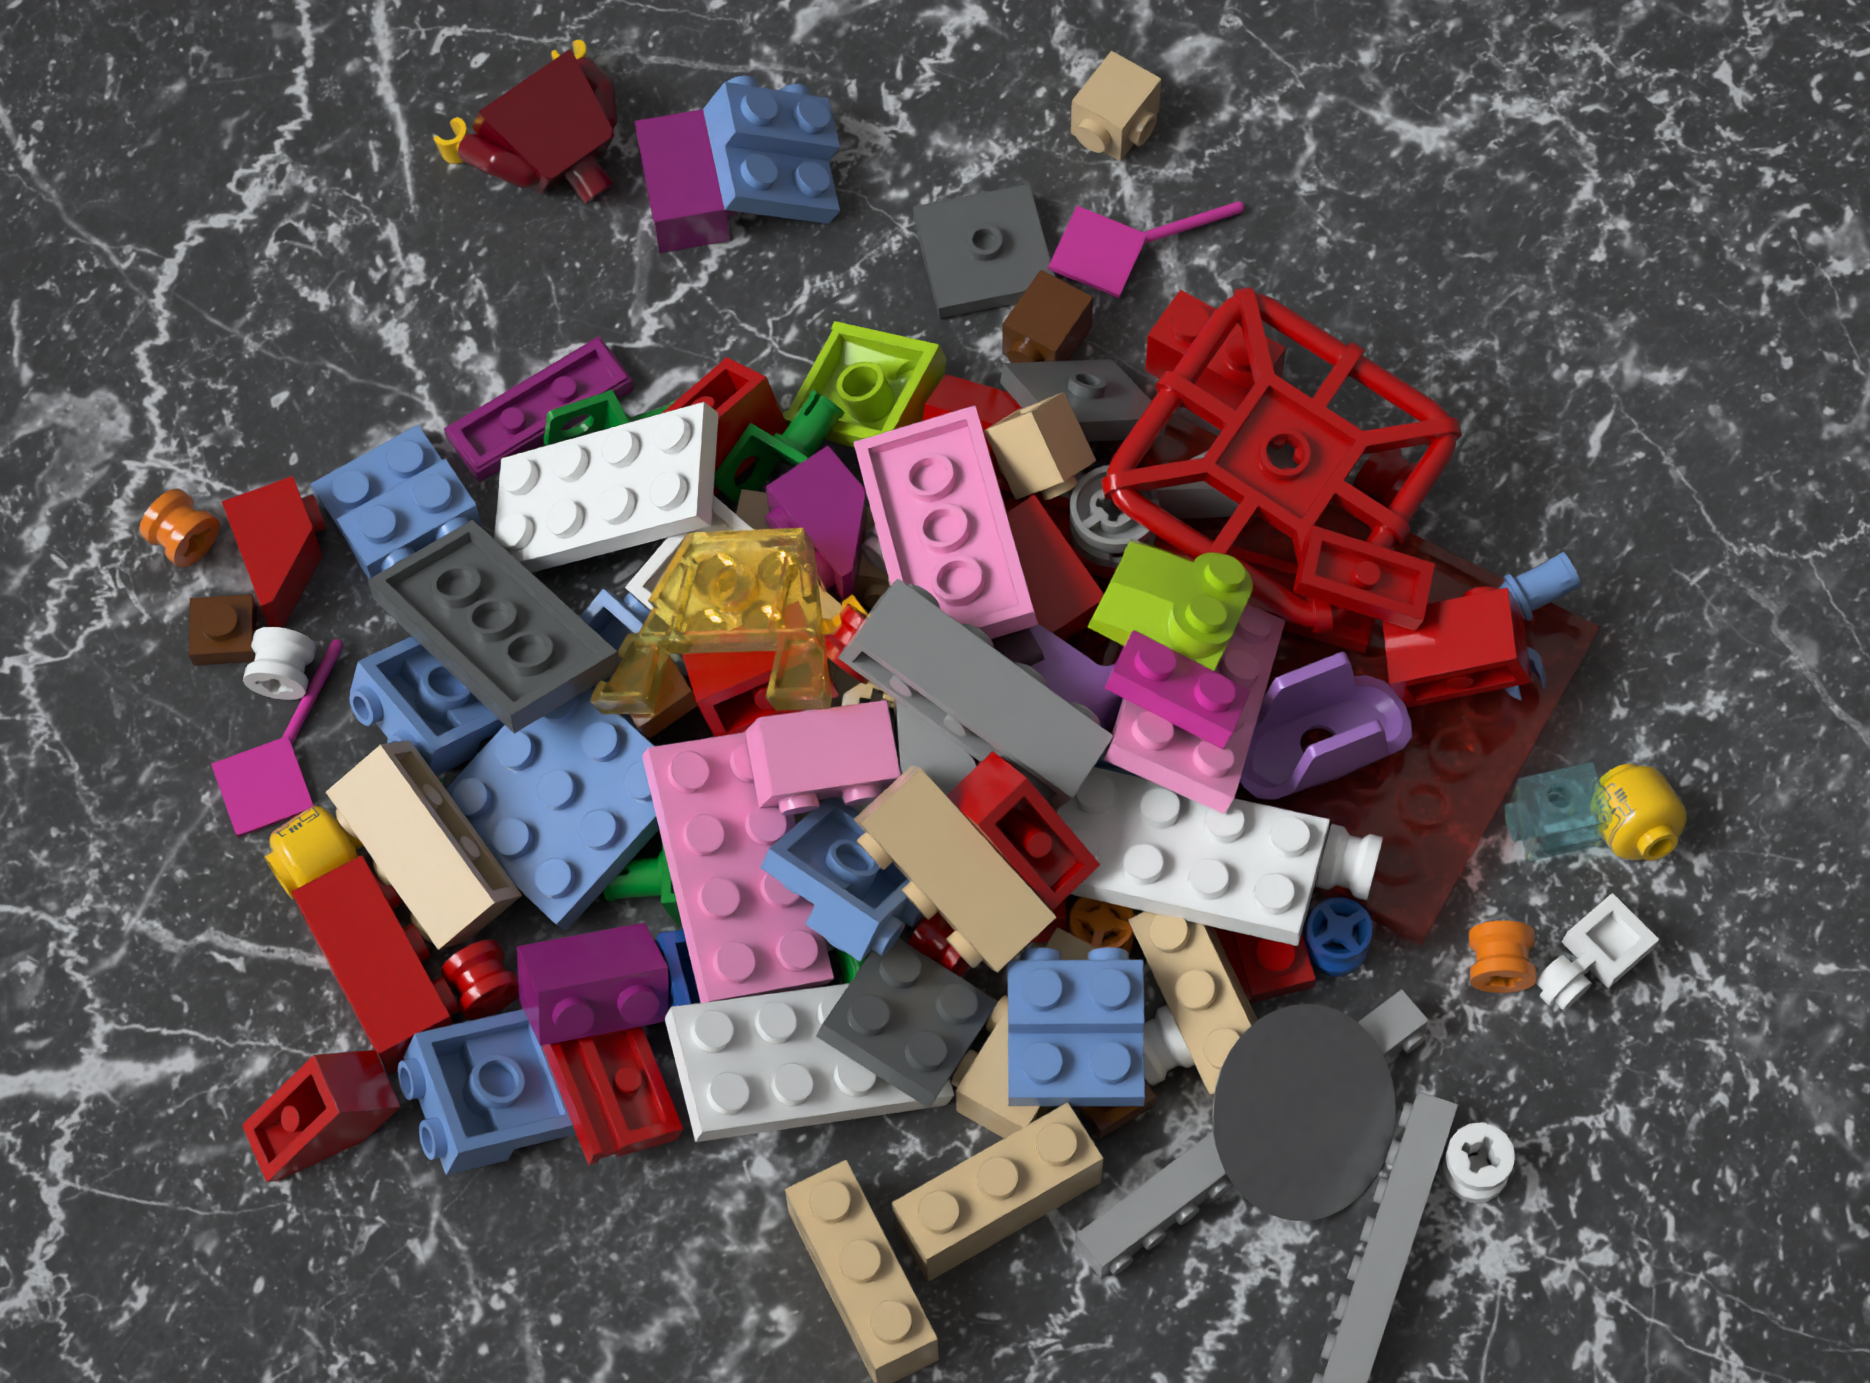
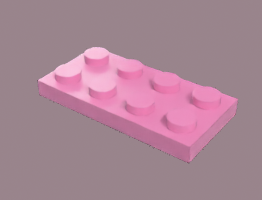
(947, 520)
(1183, 760)
(737, 919)

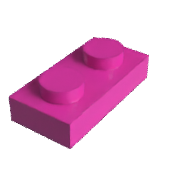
(1177, 689)

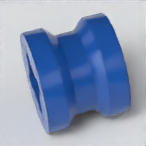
(1338, 922)

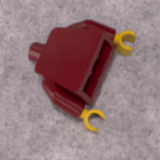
(544, 129)

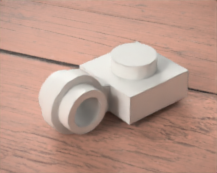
(1606, 943)

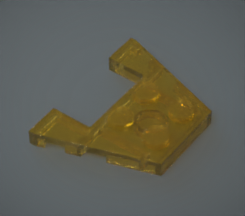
(730, 597)

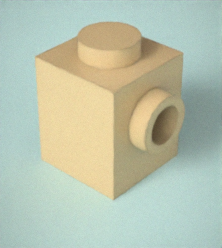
(1116, 107)
(1040, 448)

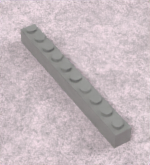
(1198, 1173)
(1388, 1240)

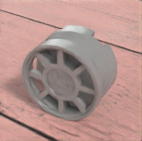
(1099, 525)

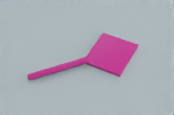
(1104, 251)
(266, 781)

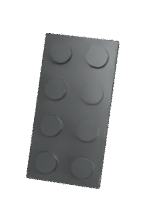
(494, 625)

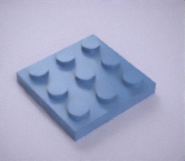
(561, 804)

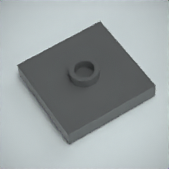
(981, 249)
(1097, 390)

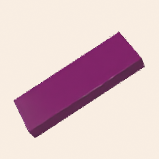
(518, 416)

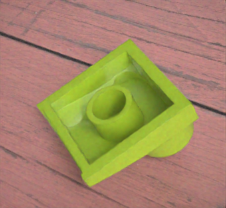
(874, 379)
(1175, 601)

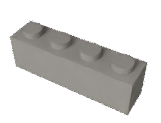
(974, 692)

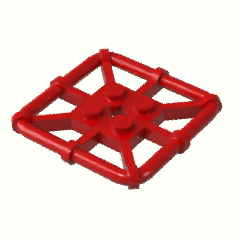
(1276, 416)

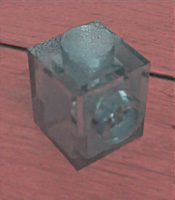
(1558, 812)

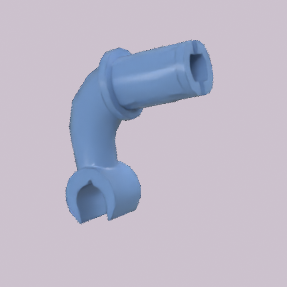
(1536, 590)

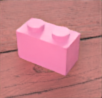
(823, 756)

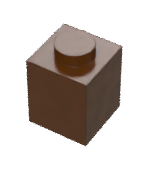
(1047, 321)

